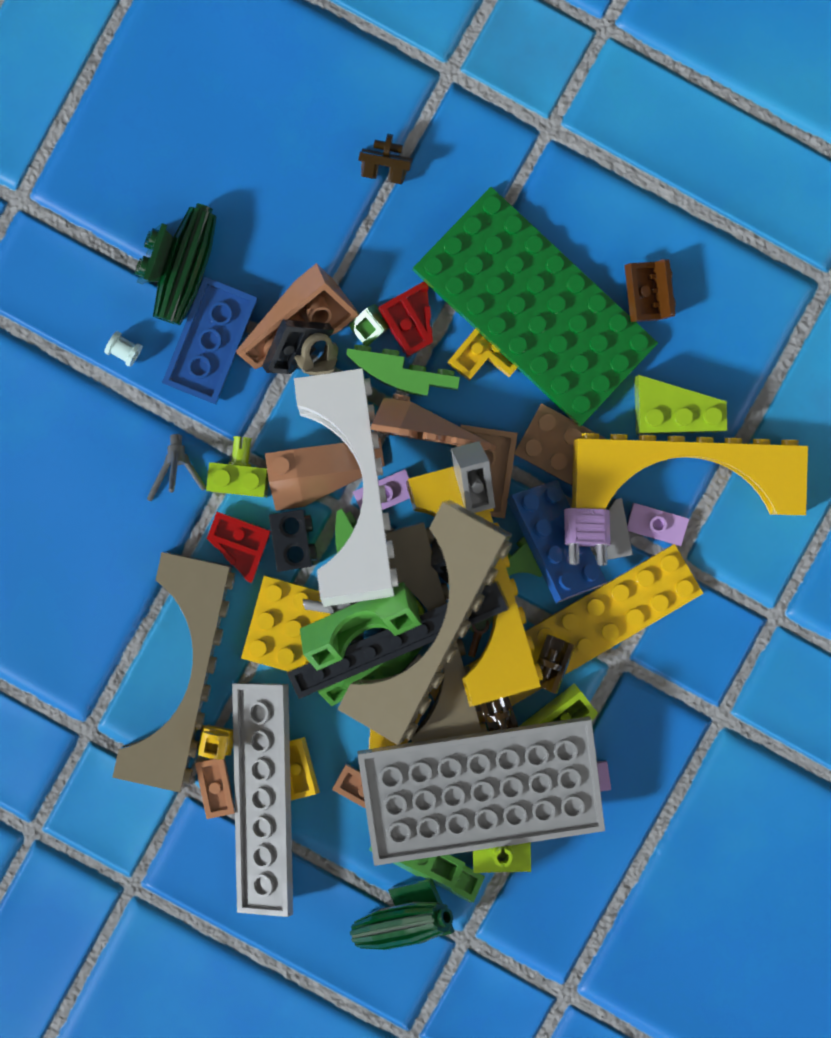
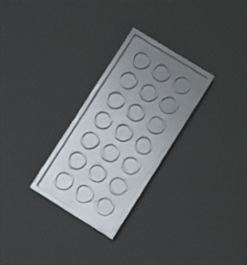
(481, 790)

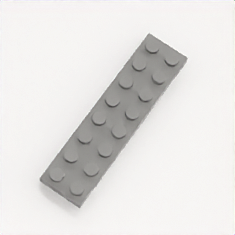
(262, 799)

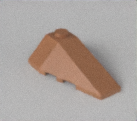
(310, 299)
(410, 420)
(311, 473)

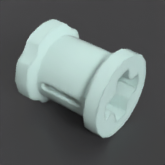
(123, 348)

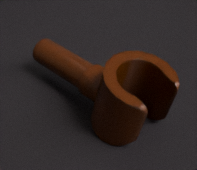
(476, 638)

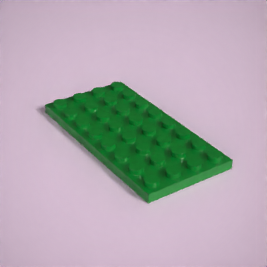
(535, 306)

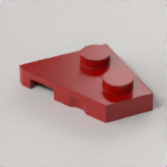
(409, 319)
(239, 543)

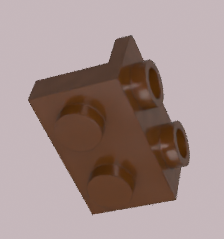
(650, 291)

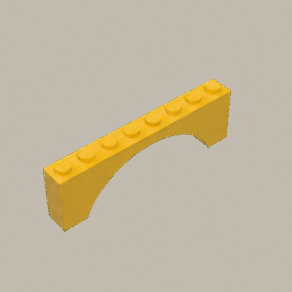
(772, 470)
(507, 660)

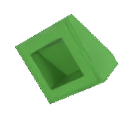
(369, 325)

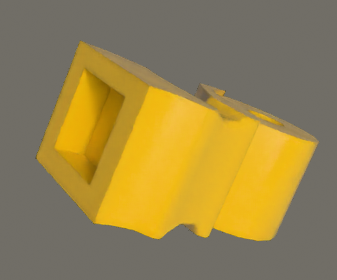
(215, 742)

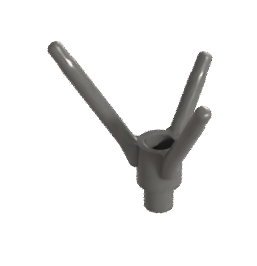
(175, 457)

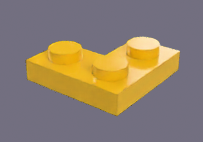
(473, 355)

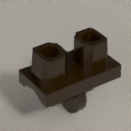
(372, 159)
(554, 662)
(499, 714)

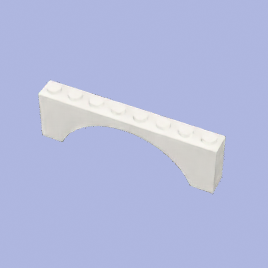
(363, 564)

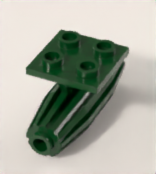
(177, 262)
(412, 921)

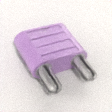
(587, 528)

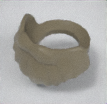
(325, 363)

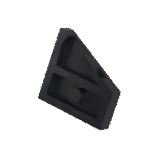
(289, 343)

